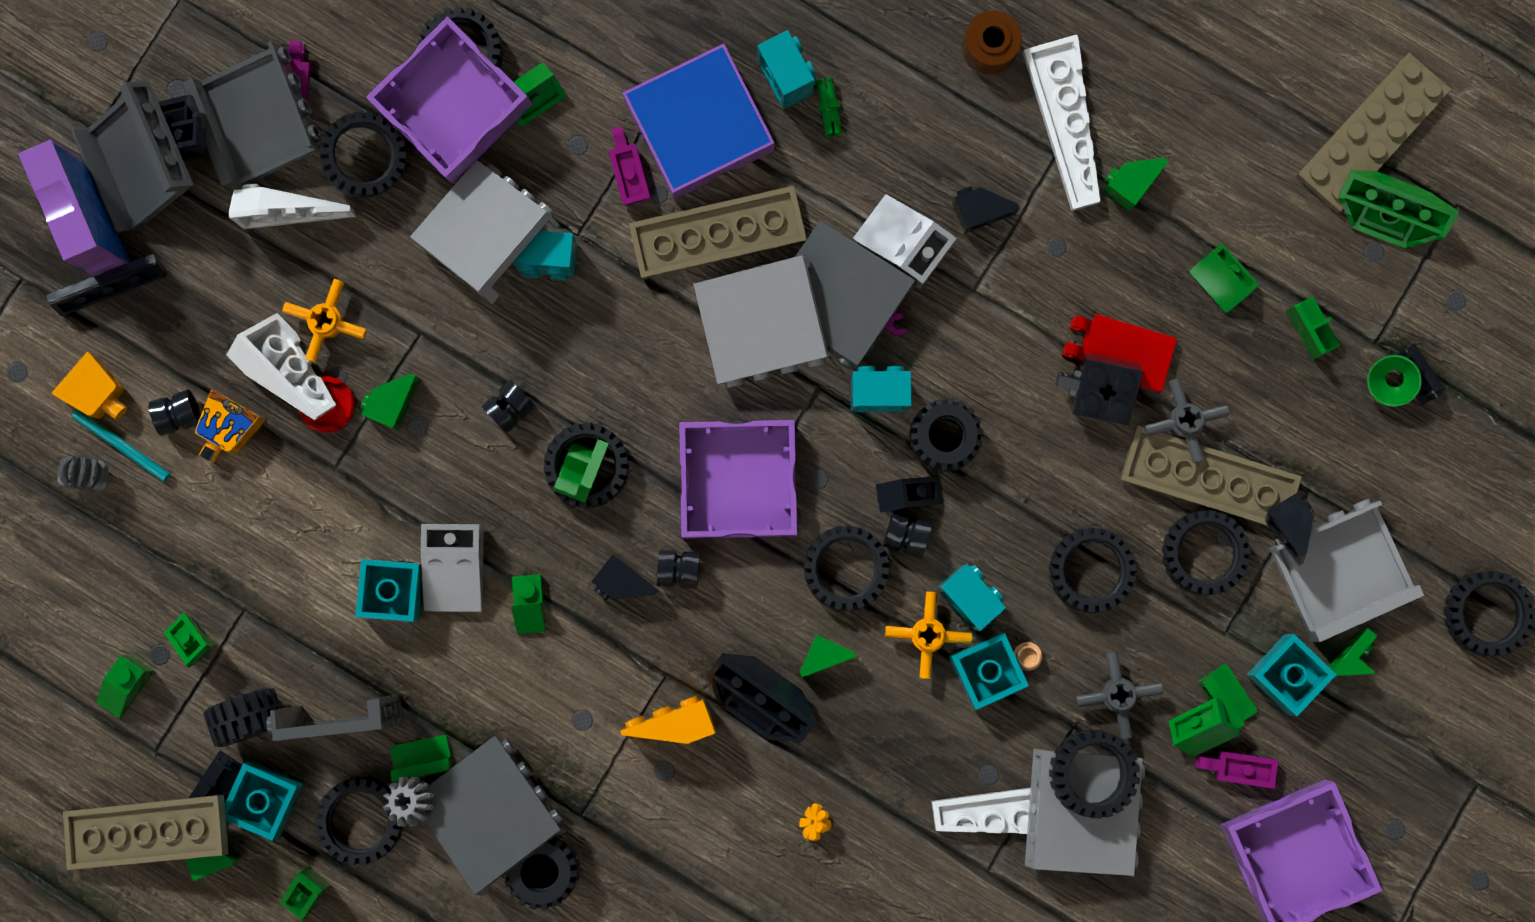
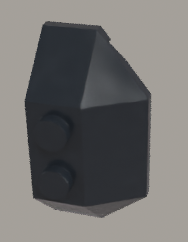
(185, 125)
(761, 698)

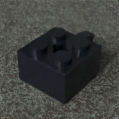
(1096, 373)

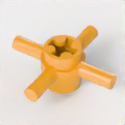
(314, 317)
(919, 642)

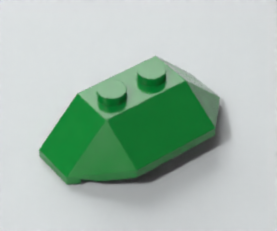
(1394, 209)

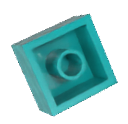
(785, 69)
(549, 255)
(880, 390)
(389, 590)
(972, 597)
(988, 671)
(1291, 674)
(262, 800)

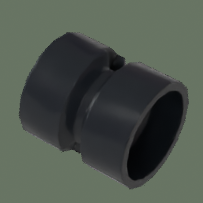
(519, 406)
(169, 414)
(907, 534)
(678, 569)

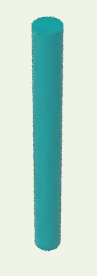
(121, 445)

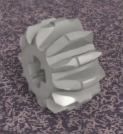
(404, 812)

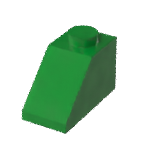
(1133, 180)
(390, 401)
(123, 684)

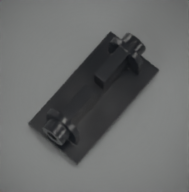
(1430, 386)
(217, 777)

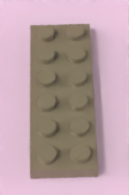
(1374, 129)
(717, 232)
(1217, 483)
(145, 832)

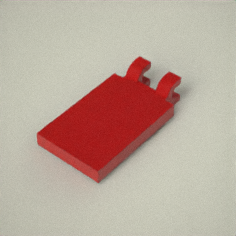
(1124, 342)

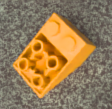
(680, 725)

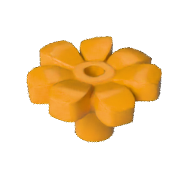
(815, 822)

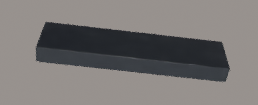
(106, 285)

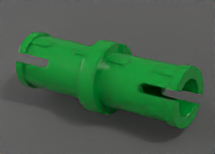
(829, 107)

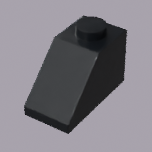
(981, 208)
(908, 494)
(1292, 525)
(621, 581)

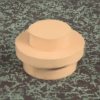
(1028, 656)

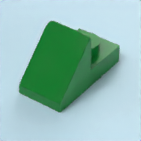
(528, 604)
(188, 640)
(1348, 660)

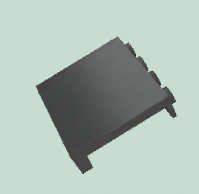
(255, 117)
(133, 159)
(852, 293)
(289, 724)
(490, 814)

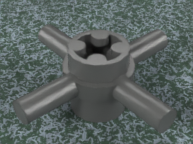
(1197, 420)
(1110, 688)

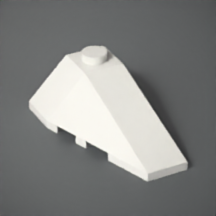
(267, 207)
(275, 360)

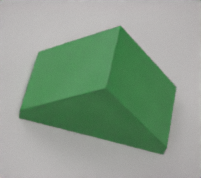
(824, 654)
(205, 866)
(304, 892)

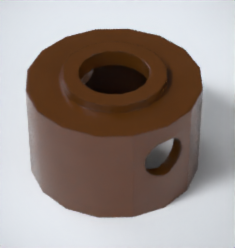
(988, 59)

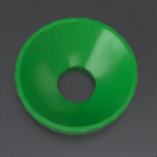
(1392, 395)

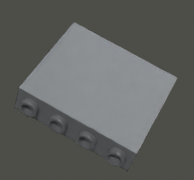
(482, 227)
(761, 321)
(1347, 573)
(1074, 842)

